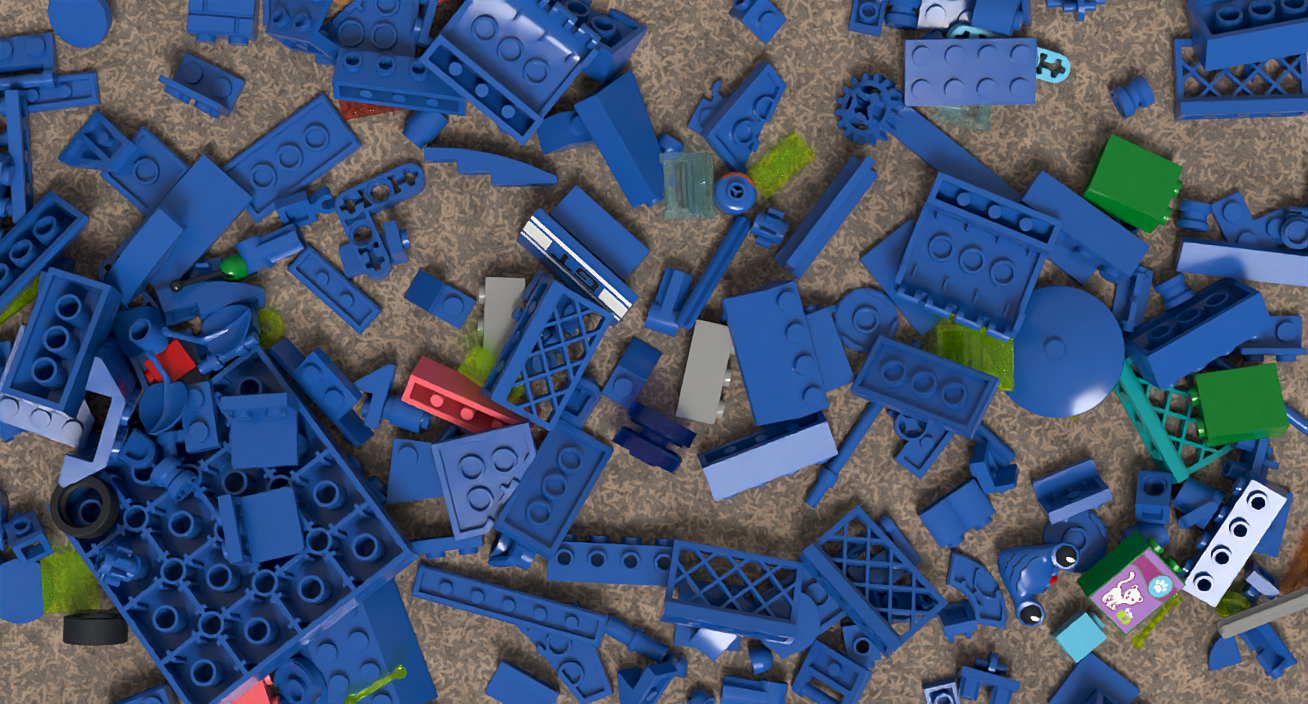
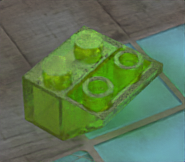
(978, 352)

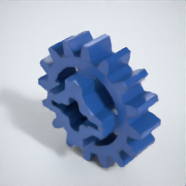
(869, 109)

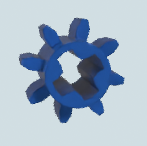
(769, 227)
(115, 564)

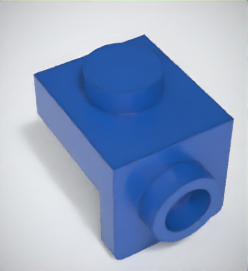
(758, 17)
(582, 402)
(989, 474)

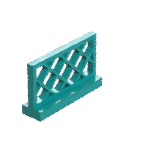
(1152, 428)

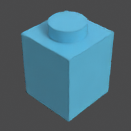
(1080, 635)

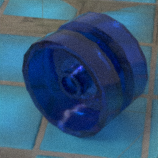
(652, 440)

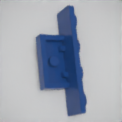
(326, 387)

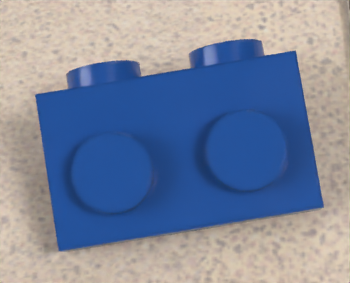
(1071, 491)

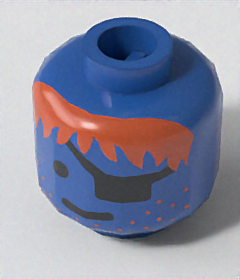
(732, 205)

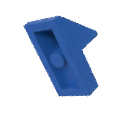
(440, 299)
(631, 373)
(380, 385)
(644, 685)

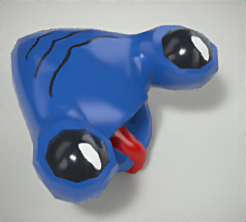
(1032, 571)

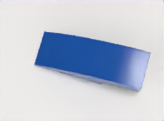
(145, 254)
(205, 298)

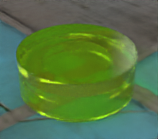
(1231, 604)

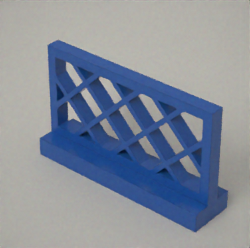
(1238, 106)
(826, 216)
(521, 344)
(852, 600)
(734, 620)

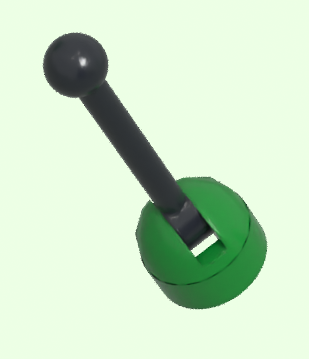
(231, 269)

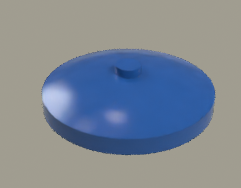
(1066, 353)

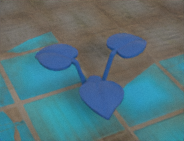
(142, 333)

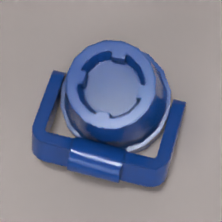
(1197, 503)
(508, 552)

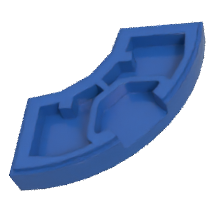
(982, 590)

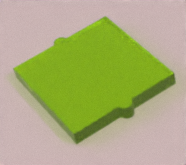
(67, 584)

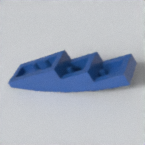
(503, 170)

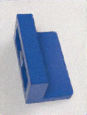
(518, 686)

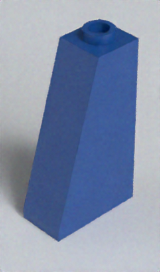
(625, 138)

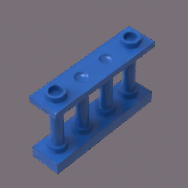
(17, 142)

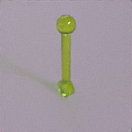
(1138, 641)
(399, 673)

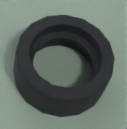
(105, 520)
(94, 629)

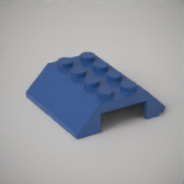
(511, 59)
(975, 257)
(114, 377)
(368, 648)

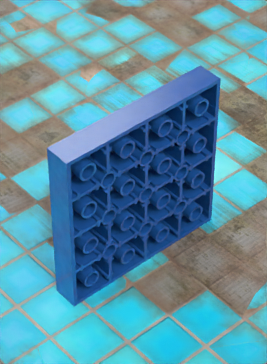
(224, 624)

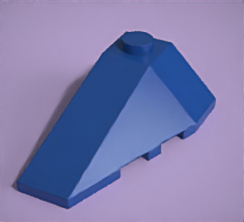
(618, 36)

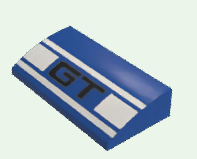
(575, 266)

